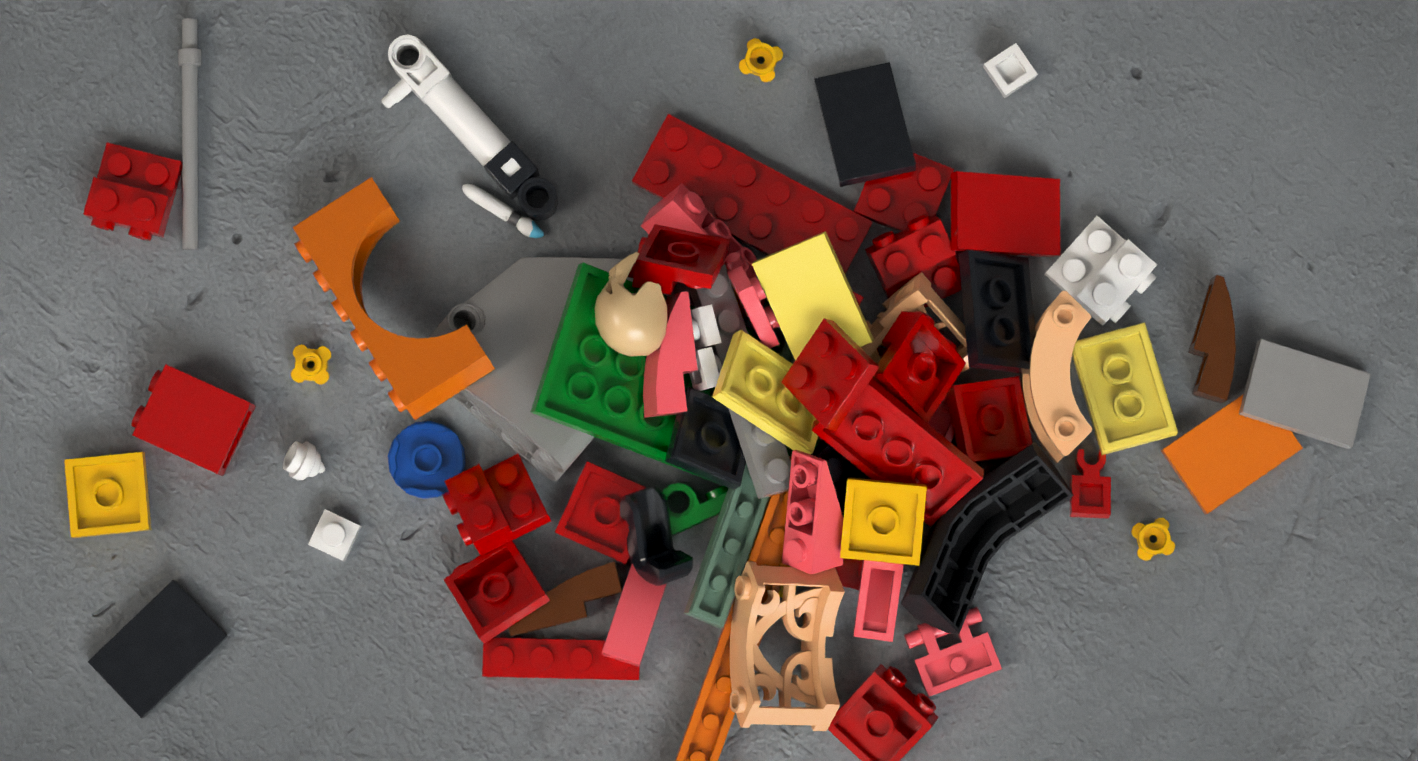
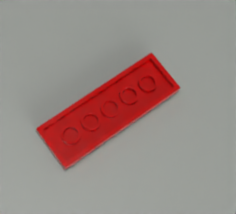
(748, 196)

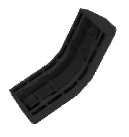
(975, 530)

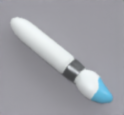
(503, 211)

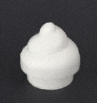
(303, 461)

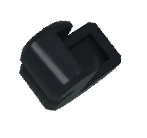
(651, 537)

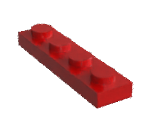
(553, 660)

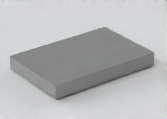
(1304, 394)

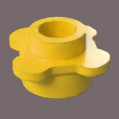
(758, 49)
(318, 372)
(1159, 529)

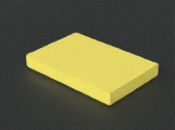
(807, 286)
(1123, 389)
(754, 390)

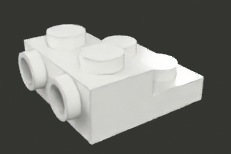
(1102, 271)

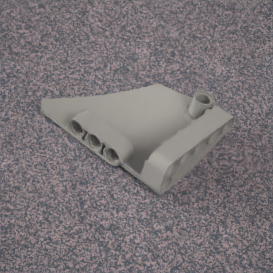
(516, 328)

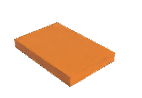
(1227, 454)

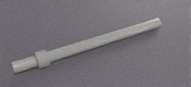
(189, 59)

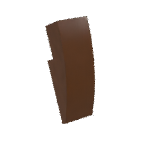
(1215, 343)
(569, 599)

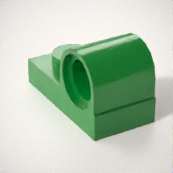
(696, 512)

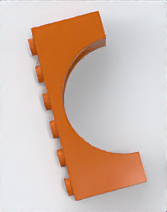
(419, 369)

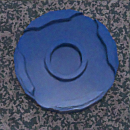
(425, 458)

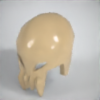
(631, 321)

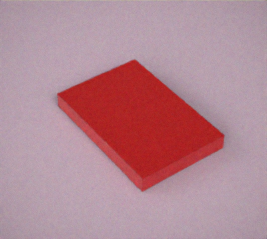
(1005, 214)

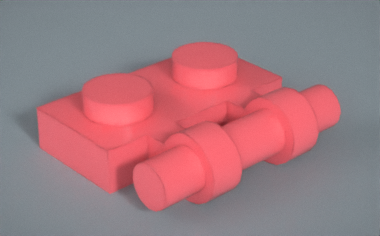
(752, 299)
(954, 664)

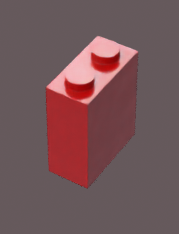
(192, 419)

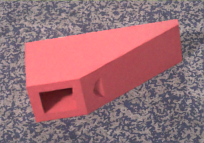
(687, 212)
(812, 517)

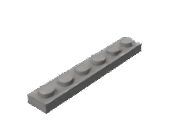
(764, 455)

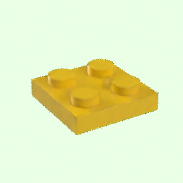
(107, 494)
(883, 521)

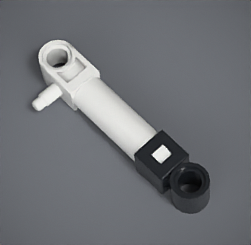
(468, 122)

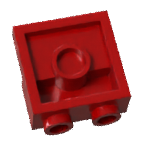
(133, 192)
(915, 250)
(678, 256)
(918, 363)
(495, 504)
(496, 590)
(883, 717)

